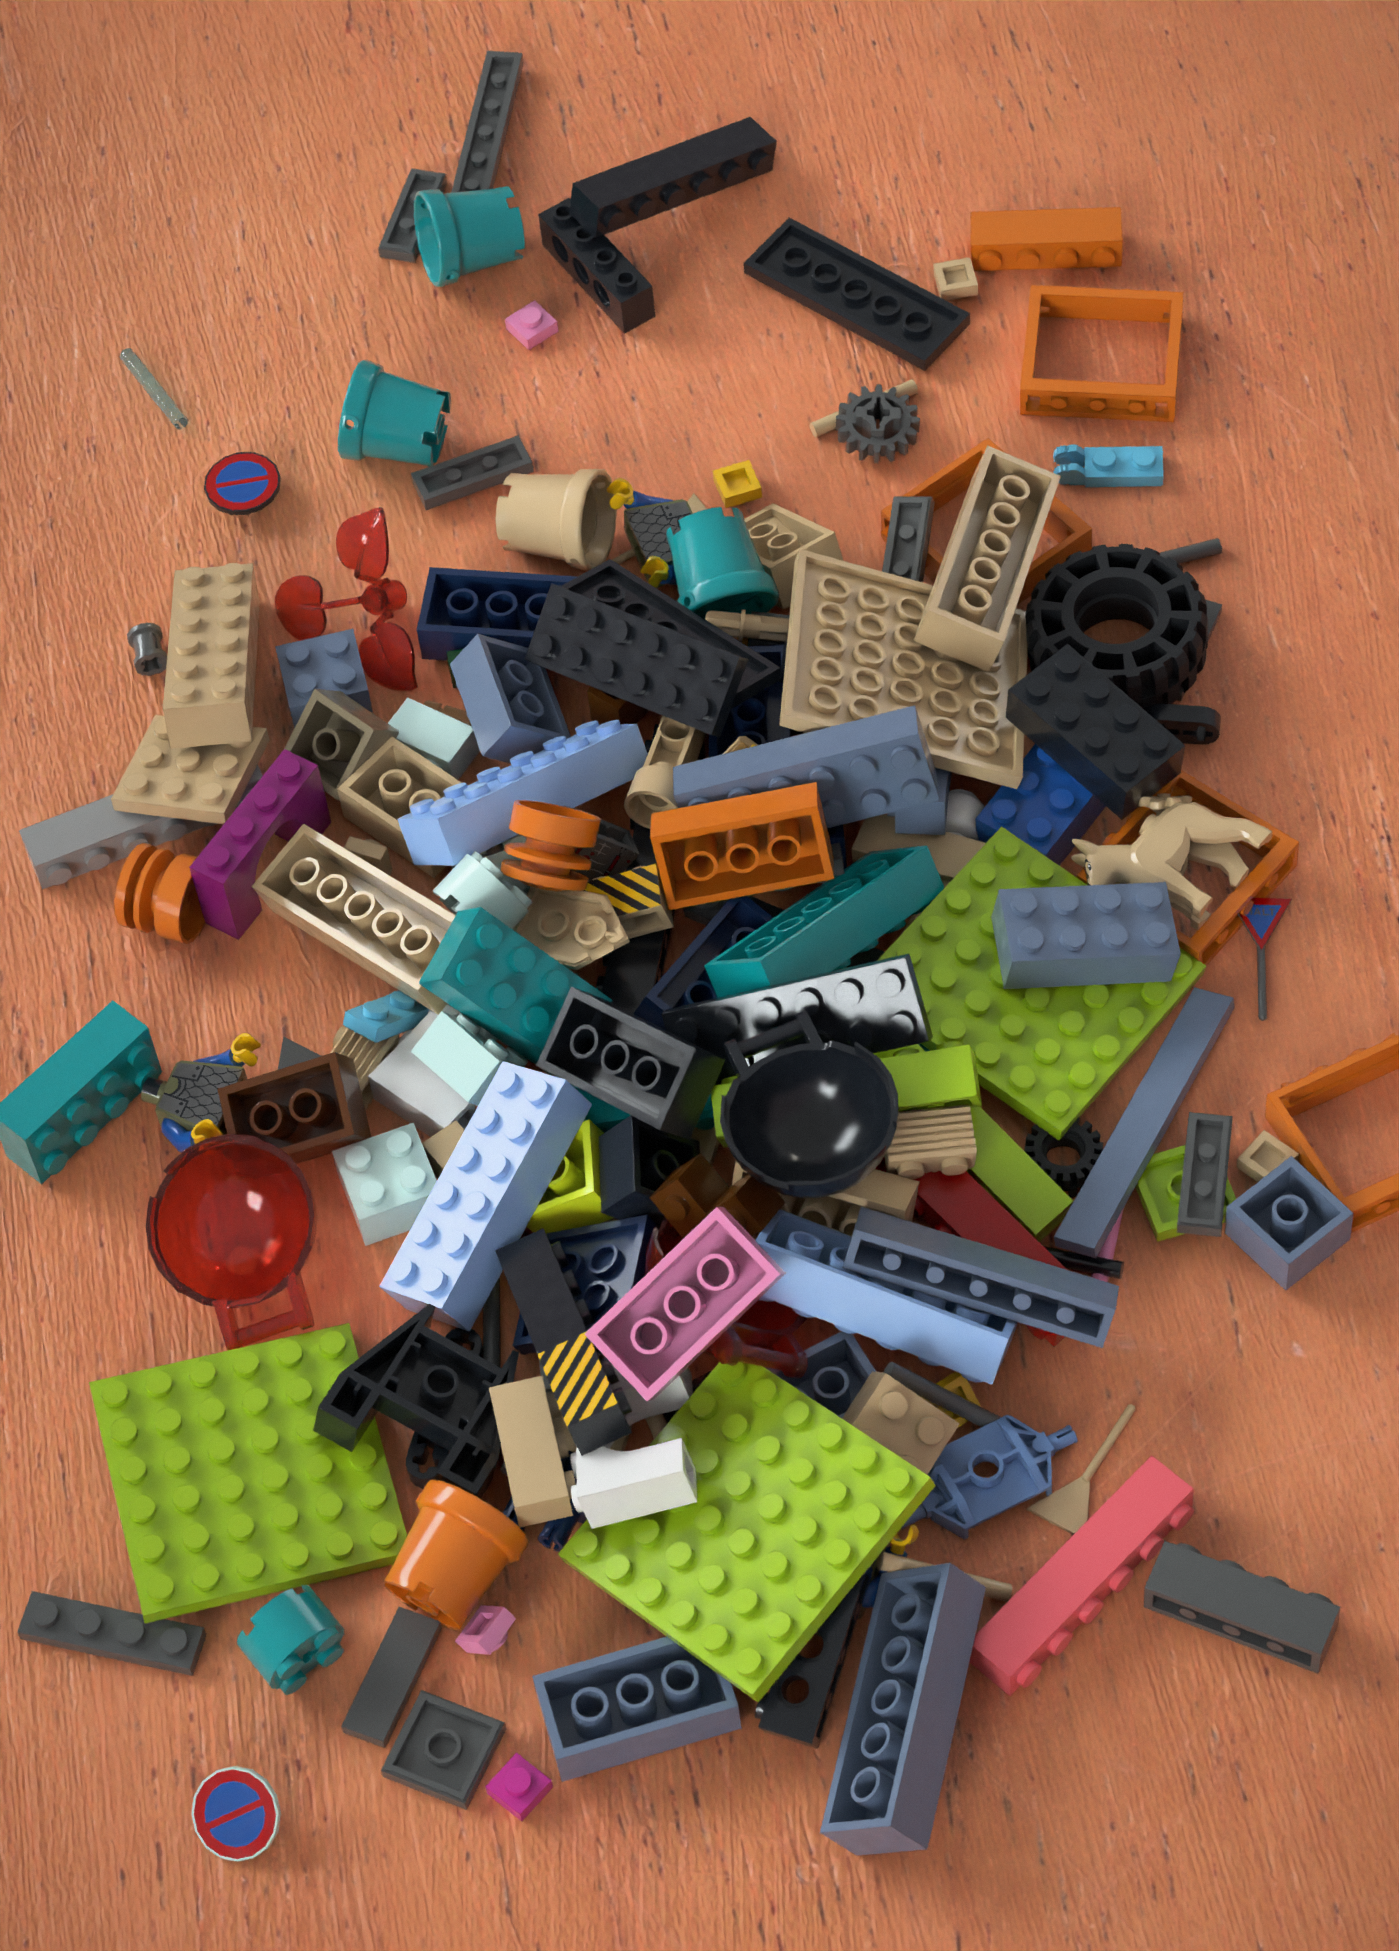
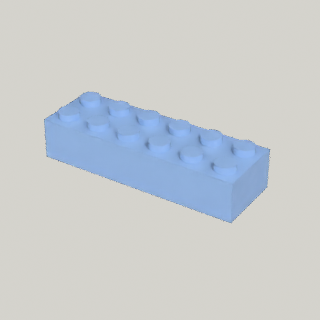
(561, 774)
(486, 1194)
(889, 1313)

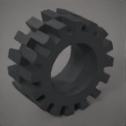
(1077, 1137)

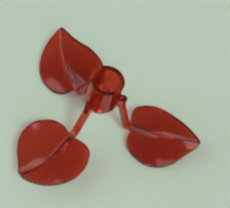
(360, 546)

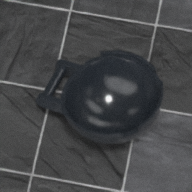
(807, 1113)

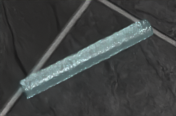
(153, 388)

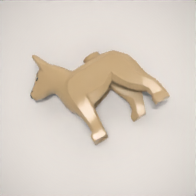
(1163, 854)

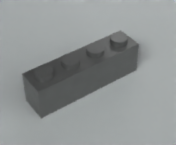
(1242, 1606)

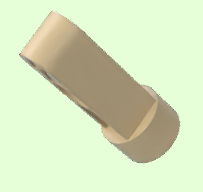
(653, 783)

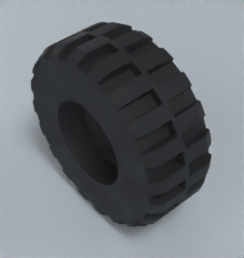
(1131, 587)

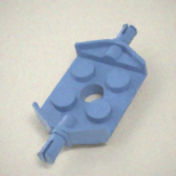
(1024, 1471)

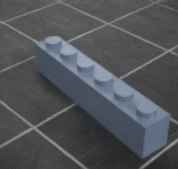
(981, 1277)

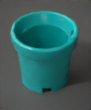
(466, 232)
(392, 417)
(719, 565)

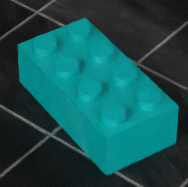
(501, 981)
(77, 1092)

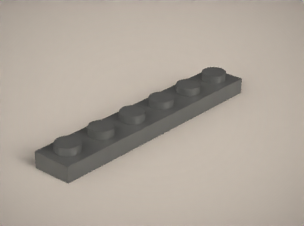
(488, 121)

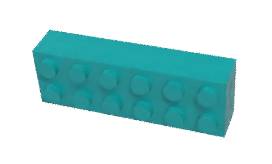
(831, 922)

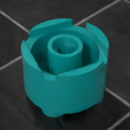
(292, 1638)

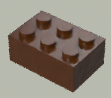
(300, 1107)

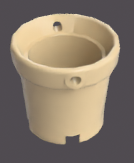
(559, 516)

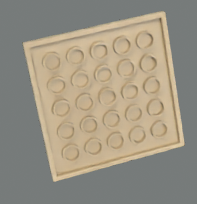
(858, 659)

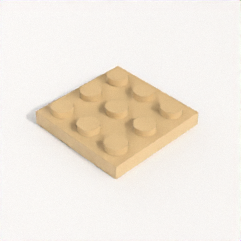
(187, 781)

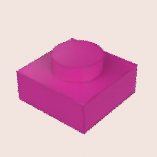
(519, 1787)

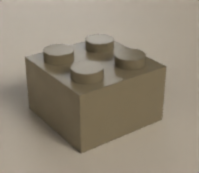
(337, 736)

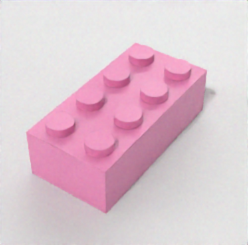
(685, 1303)

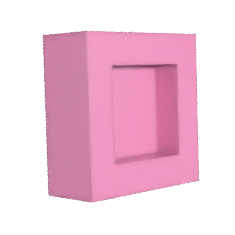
(531, 325)
(486, 1630)

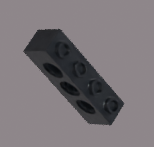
(597, 268)
(806, 1720)

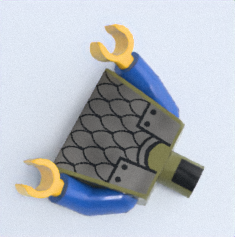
(646, 529)
(190, 1101)

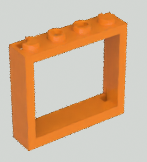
(1101, 398)
(1061, 522)
(1278, 861)
(1319, 1087)

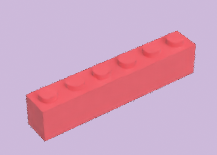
(1081, 1576)

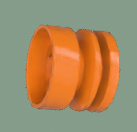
(550, 845)
(158, 894)

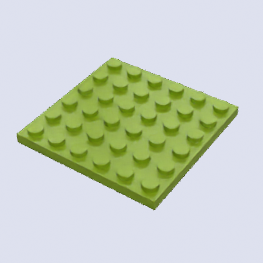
(1032, 1047)
(231, 1484)
(778, 1531)

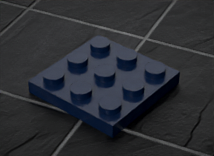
(605, 1262)

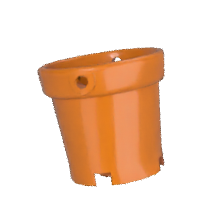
(453, 1553)

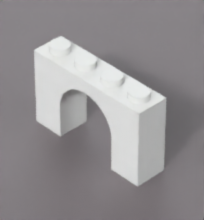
(415, 1090)
(640, 1481)

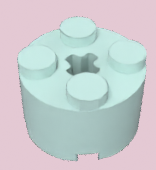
(476, 884)

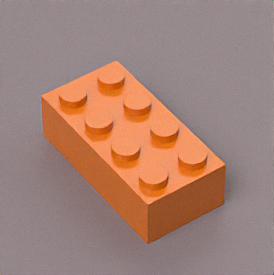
(742, 846)

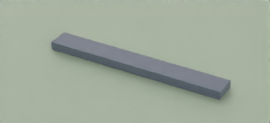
(1144, 1123)

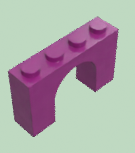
(226, 868)

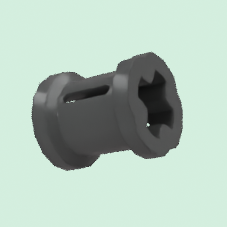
(148, 649)

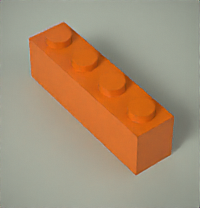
(1046, 238)

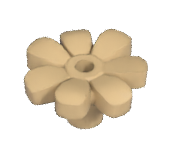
(1162, 802)

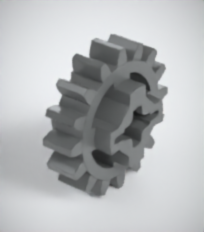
(896, 420)

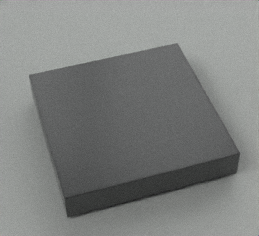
(443, 1749)

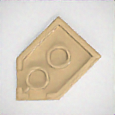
(572, 926)

